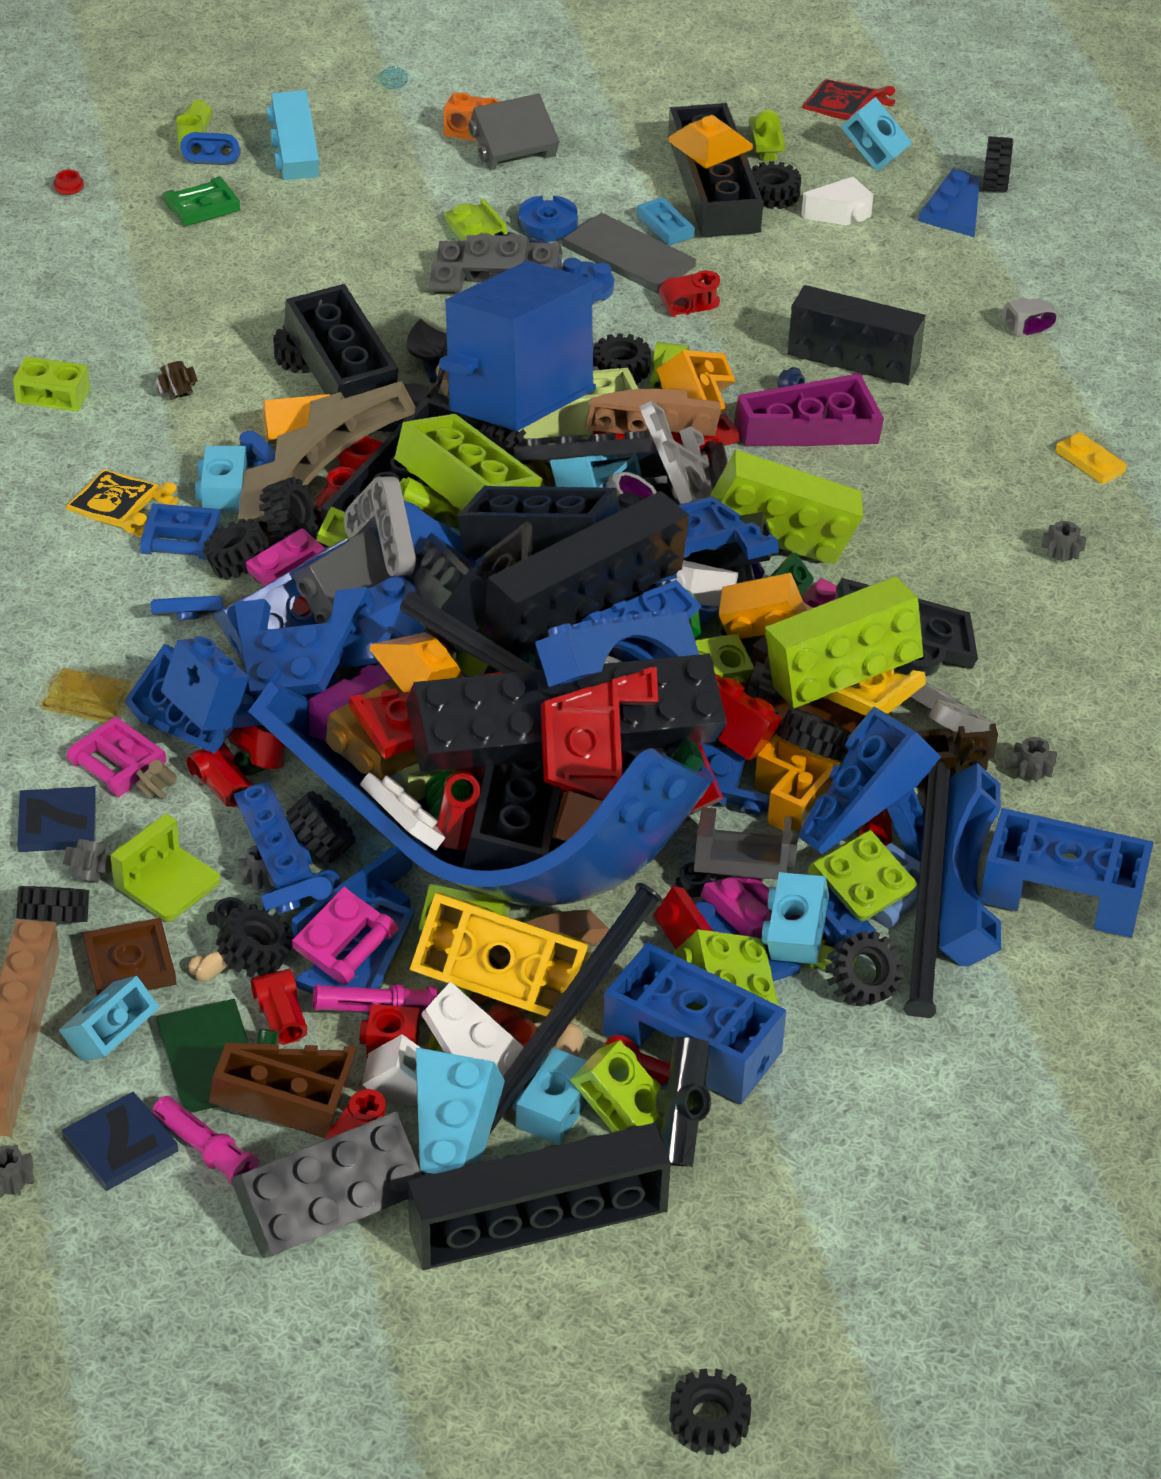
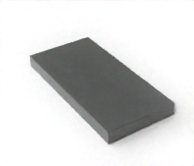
(628, 252)

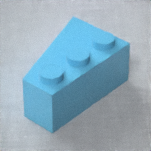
(293, 135)
(593, 470)
(454, 1108)

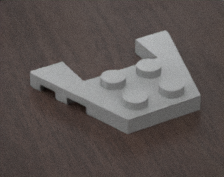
(682, 463)

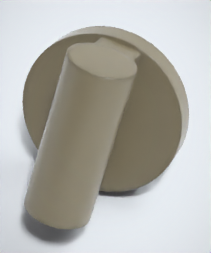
(155, 779)

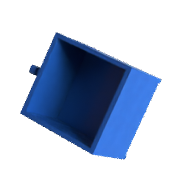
(519, 345)

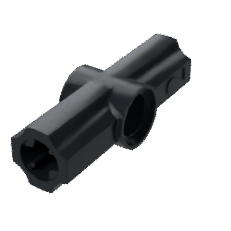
(684, 1099)

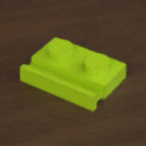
(473, 220)

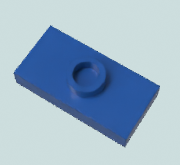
(186, 606)
(908, 823)

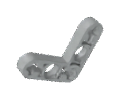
(383, 508)
(950, 711)

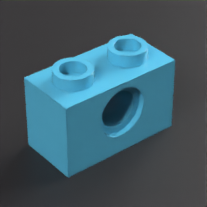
(876, 134)
(221, 477)
(799, 938)
(109, 1018)
(551, 1100)

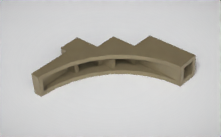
(331, 429)

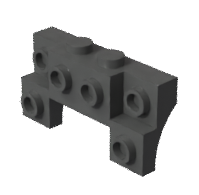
(486, 257)

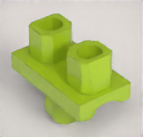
(767, 134)

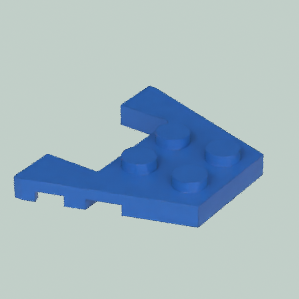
(715, 524)
(298, 655)

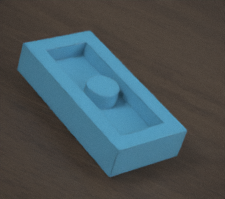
(665, 221)

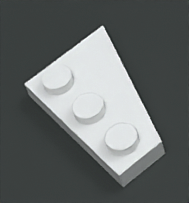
(404, 809)
(468, 1030)

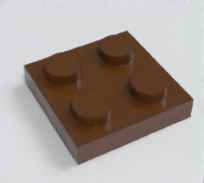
(128, 952)

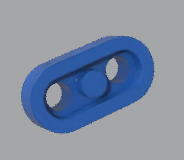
(211, 146)

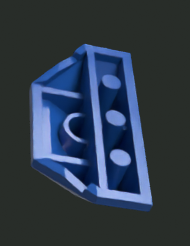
(376, 618)

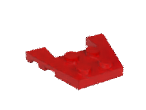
(584, 733)

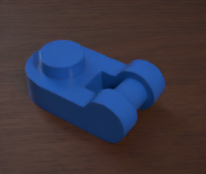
(257, 449)

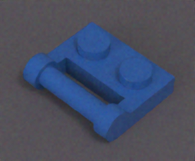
(182, 523)
(290, 897)

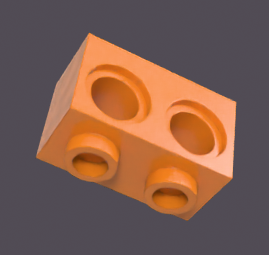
(459, 111)

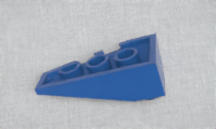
(157, 710)
(879, 768)

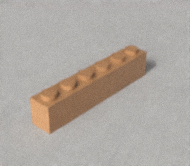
(23, 998)

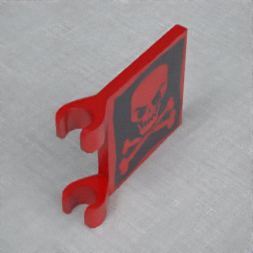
(845, 99)

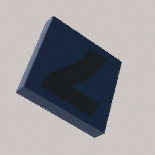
(56, 818)
(120, 1140)

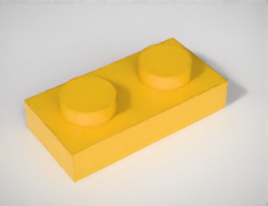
(1091, 457)

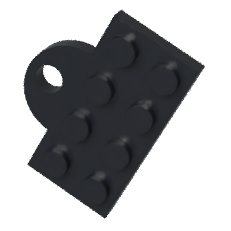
(574, 446)
(944, 631)

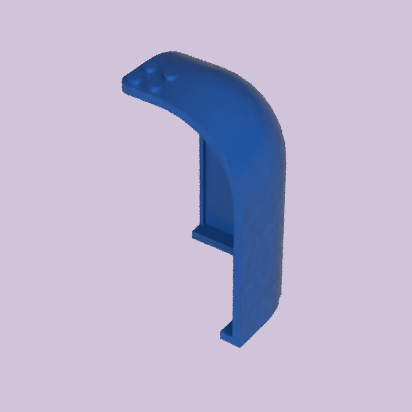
(607, 851)

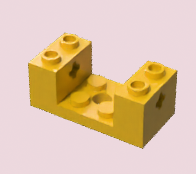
(458, 946)

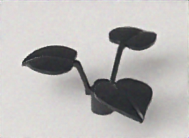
(426, 344)

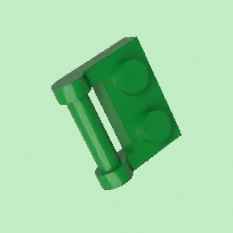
(202, 201)

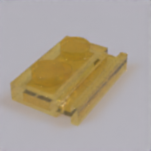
(86, 695)

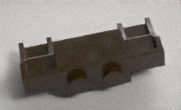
(957, 754)

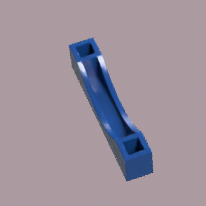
(582, 648)
(966, 925)

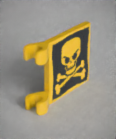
(119, 498)

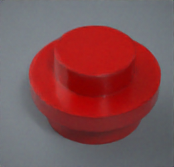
(68, 182)

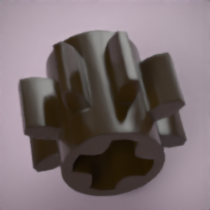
(176, 380)

